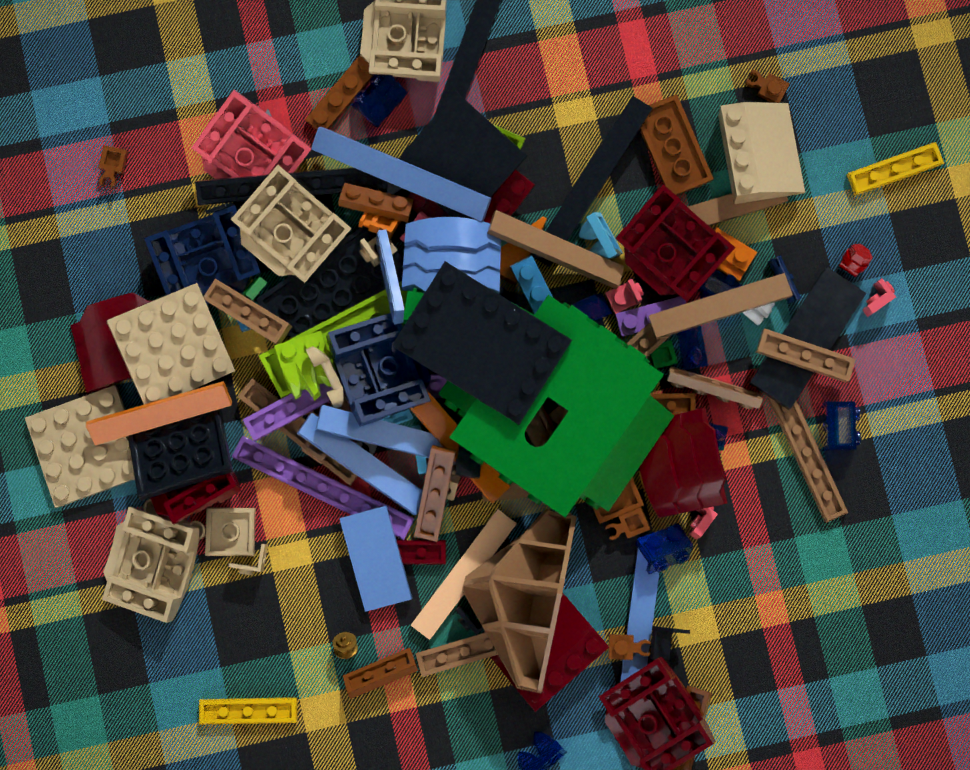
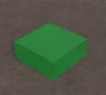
(254, 288)
(664, 356)

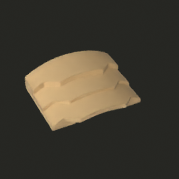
(405, 38)
(288, 226)
(150, 564)

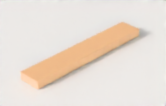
(451, 589)

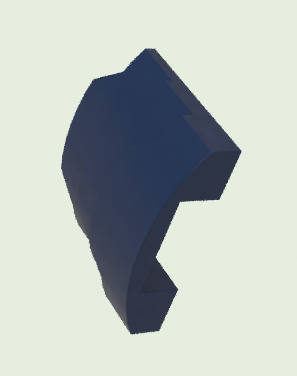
(203, 253)
(374, 373)

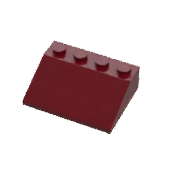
(572, 650)

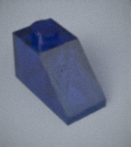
(595, 307)

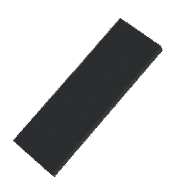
(815, 322)

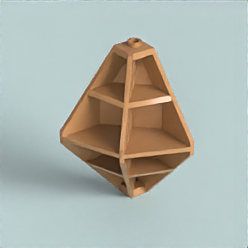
(520, 596)

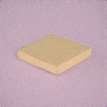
(230, 531)

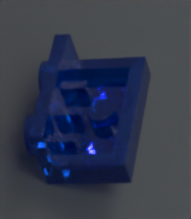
(379, 98)
(665, 548)

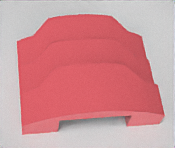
(247, 142)

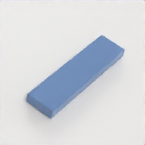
(390, 277)

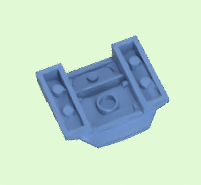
(454, 240)

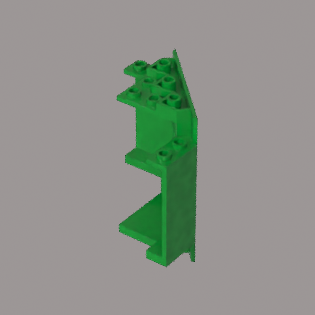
(600, 439)

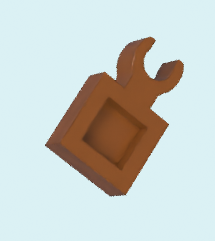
(771, 88)
(112, 162)
(631, 523)
(623, 646)

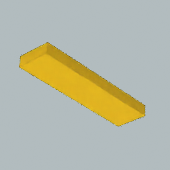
(895, 169)
(248, 710)

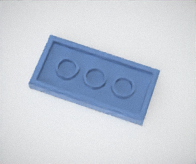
(375, 558)

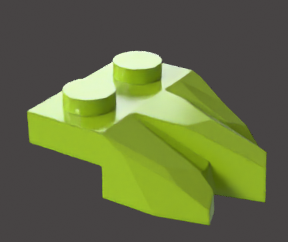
(297, 366)

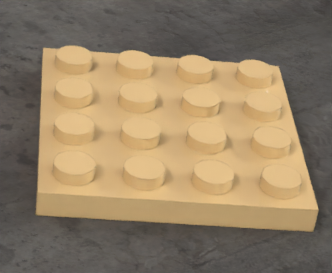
(171, 345)
(68, 455)

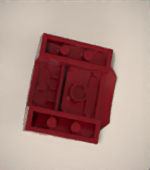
(672, 246)
(95, 345)
(684, 467)
(196, 497)
(656, 718)

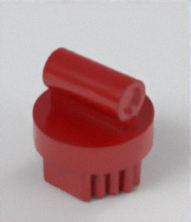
(856, 259)

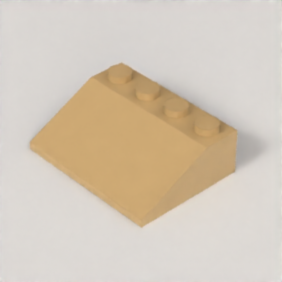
(760, 151)

